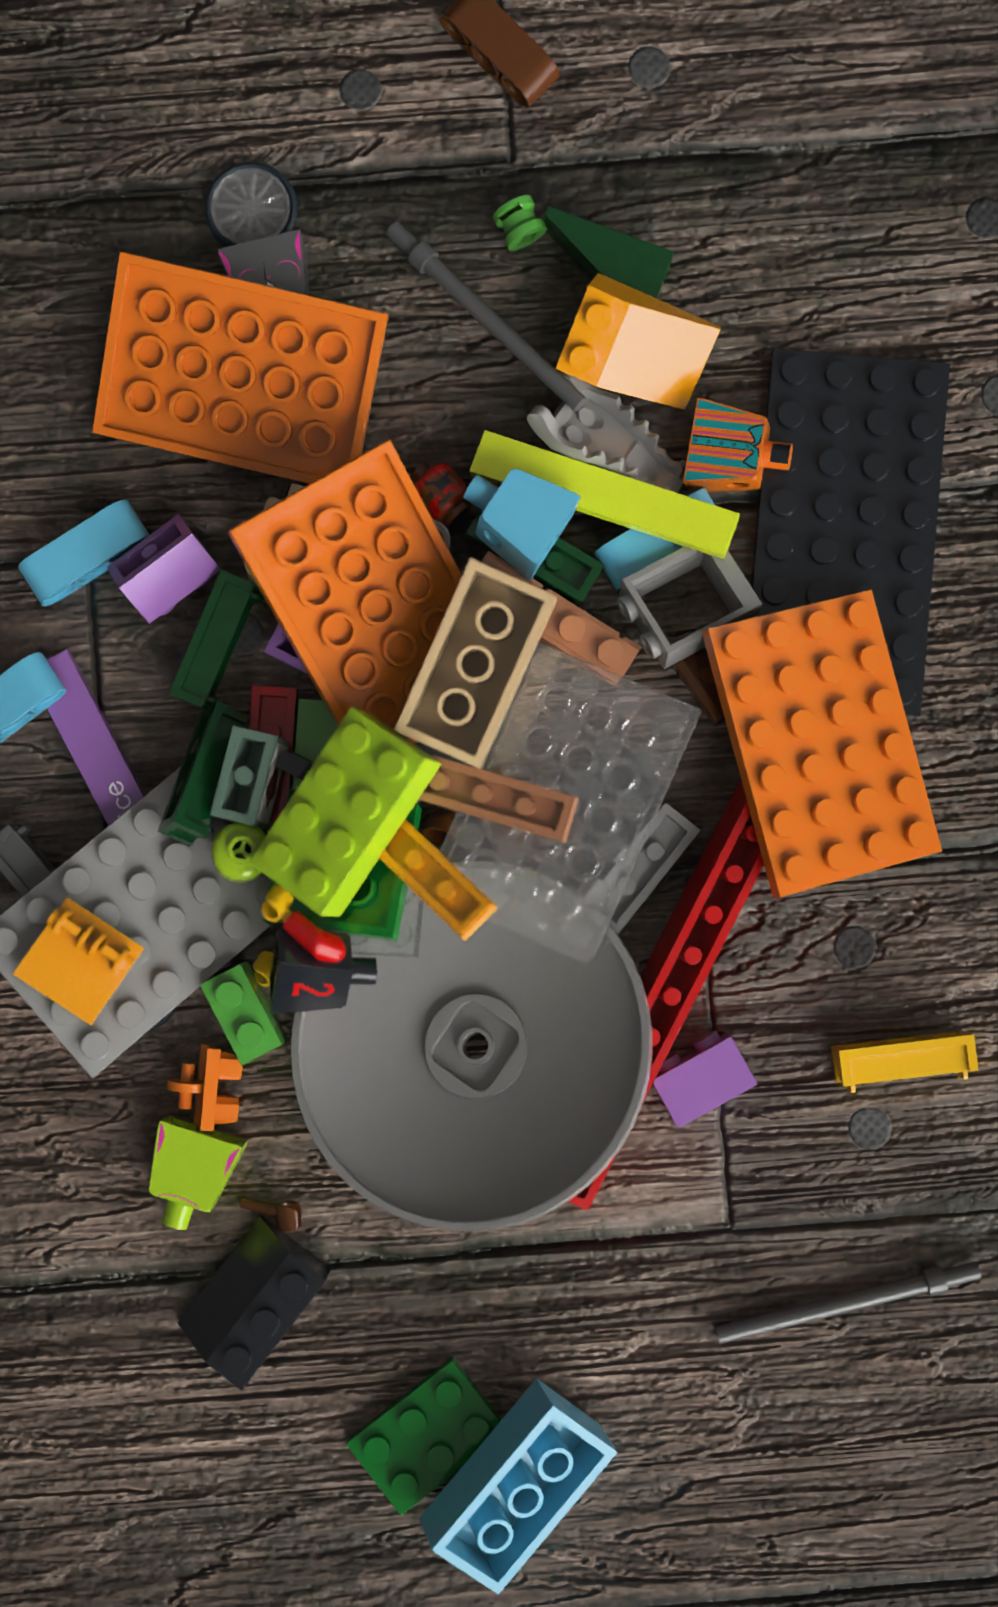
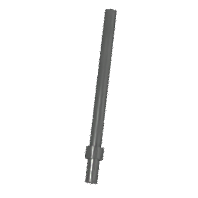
(426, 260)
(932, 1281)

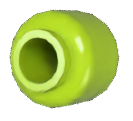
(224, 856)

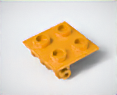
(78, 960)

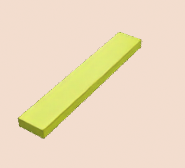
(613, 495)

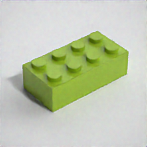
(345, 813)

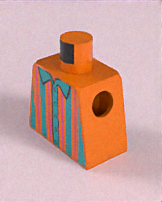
(731, 449)

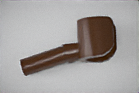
(287, 1213)

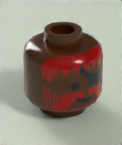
(441, 492)

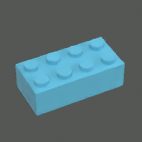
(516, 1486)

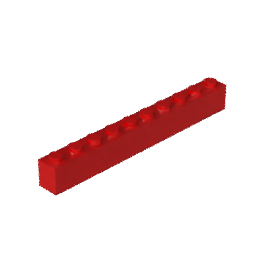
(695, 936)

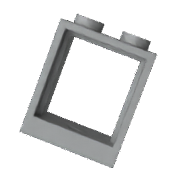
(724, 576)

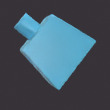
(521, 517)

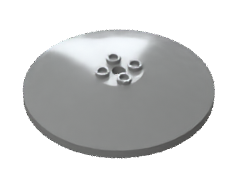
(489, 1135)

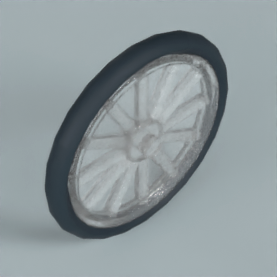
(250, 204)

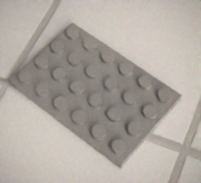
(158, 897)

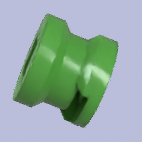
(519, 222)

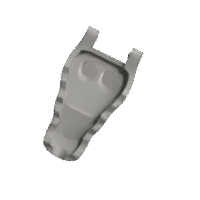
(607, 437)

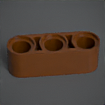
(500, 48)

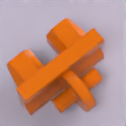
(209, 1106)

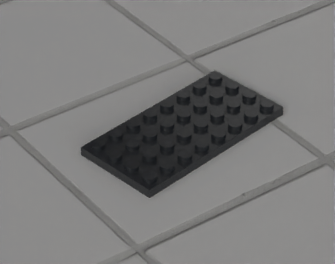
(856, 495)

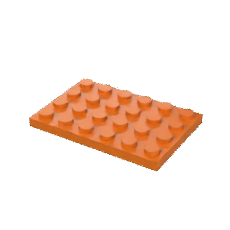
(237, 370)
(354, 581)
(821, 742)

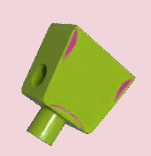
(191, 1168)

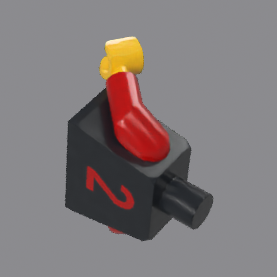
(308, 964)

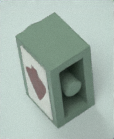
(249, 778)

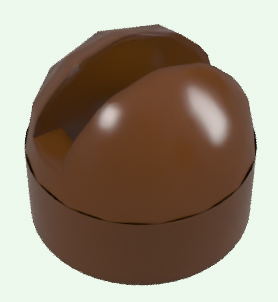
(438, 826)

